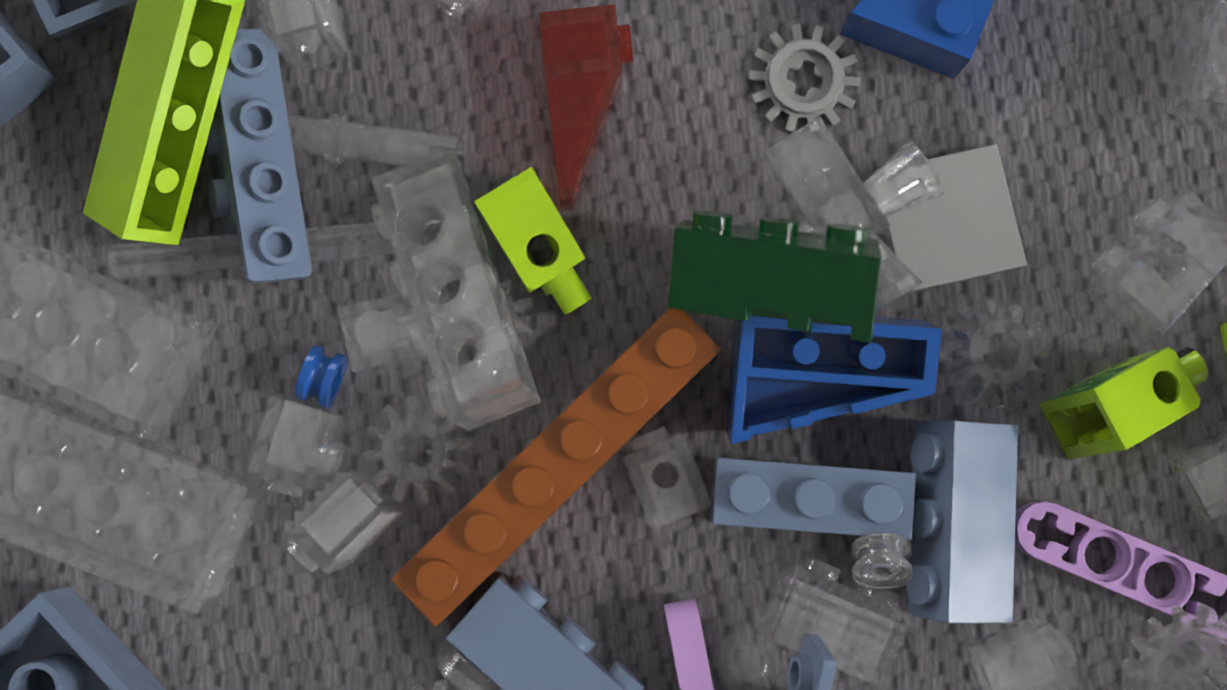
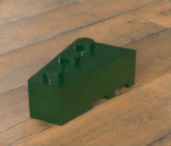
(776, 272)

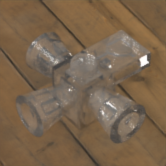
(832, 193)

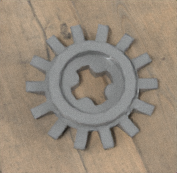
(791, 57)

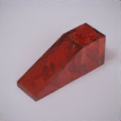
(582, 78)

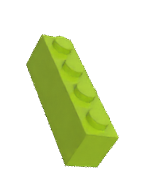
(161, 117)

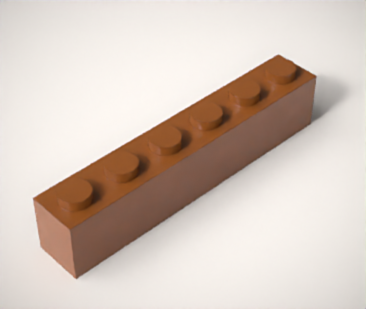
(555, 465)

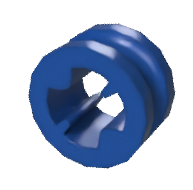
(321, 377)

